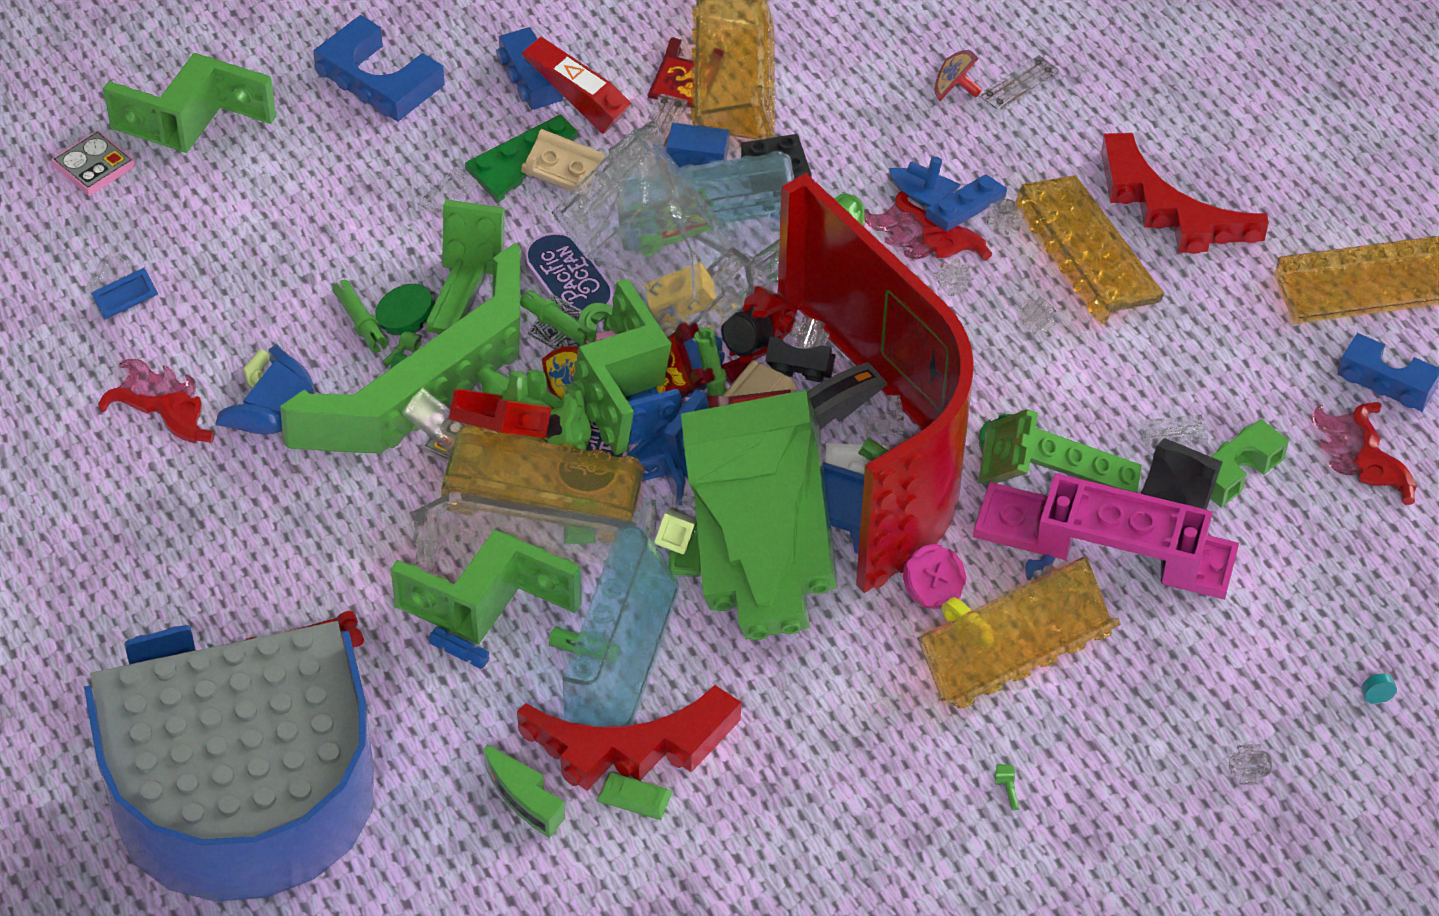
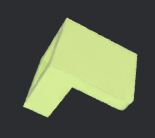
(675, 531)

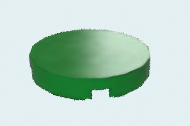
(404, 308)

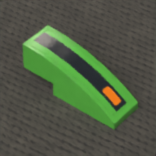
(524, 791)

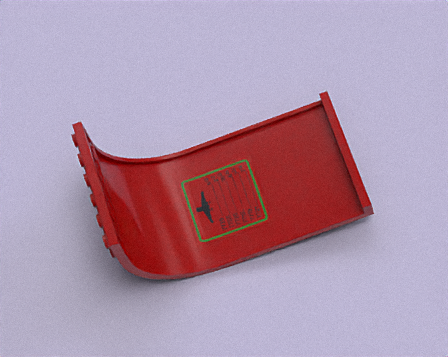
(915, 343)

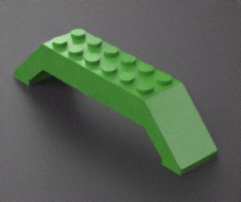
(373, 416)

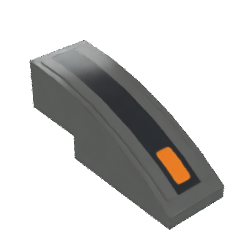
(845, 393)

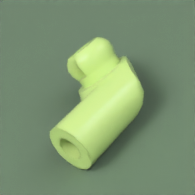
(253, 369)

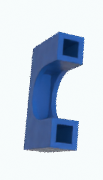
(392, 93)

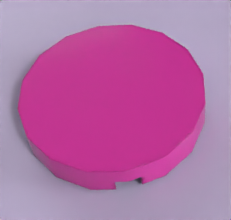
(933, 576)

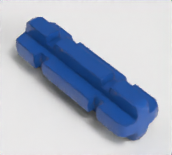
(459, 647)

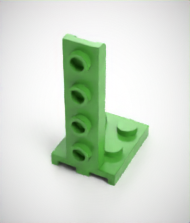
(470, 242)
(1016, 443)

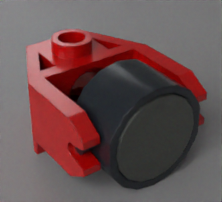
(752, 325)

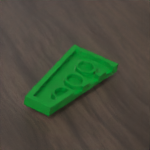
(500, 167)

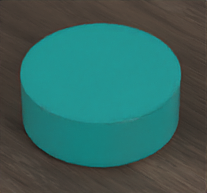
(1379, 688)

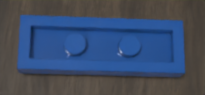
(966, 202)

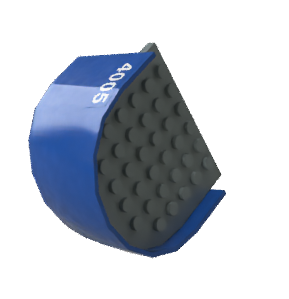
(237, 761)

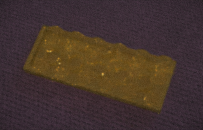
(1086, 247)
(1360, 279)
(1016, 634)

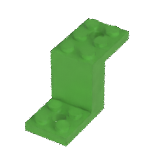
(190, 102)
(621, 366)
(486, 586)

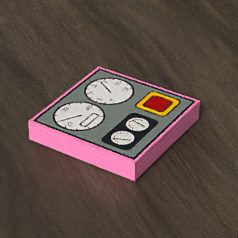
(102, 162)

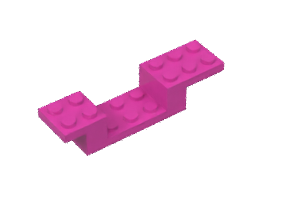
(1114, 520)

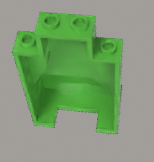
(761, 510)

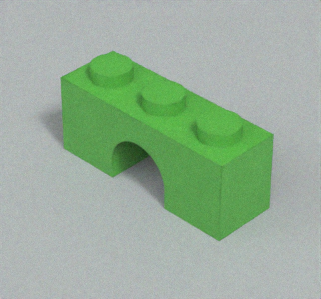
(1255, 447)

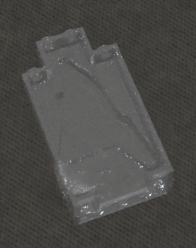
(652, 226)

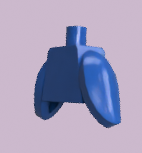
(262, 405)

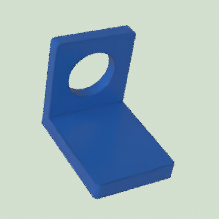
(665, 468)

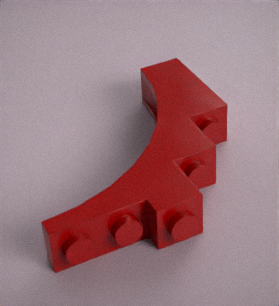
(1163, 206)
(633, 749)

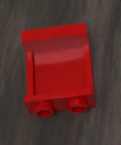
(499, 415)

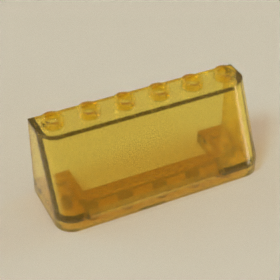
(740, 86)
(543, 474)

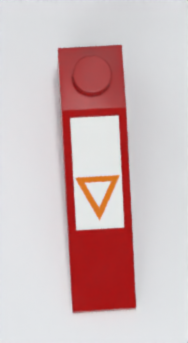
(585, 89)

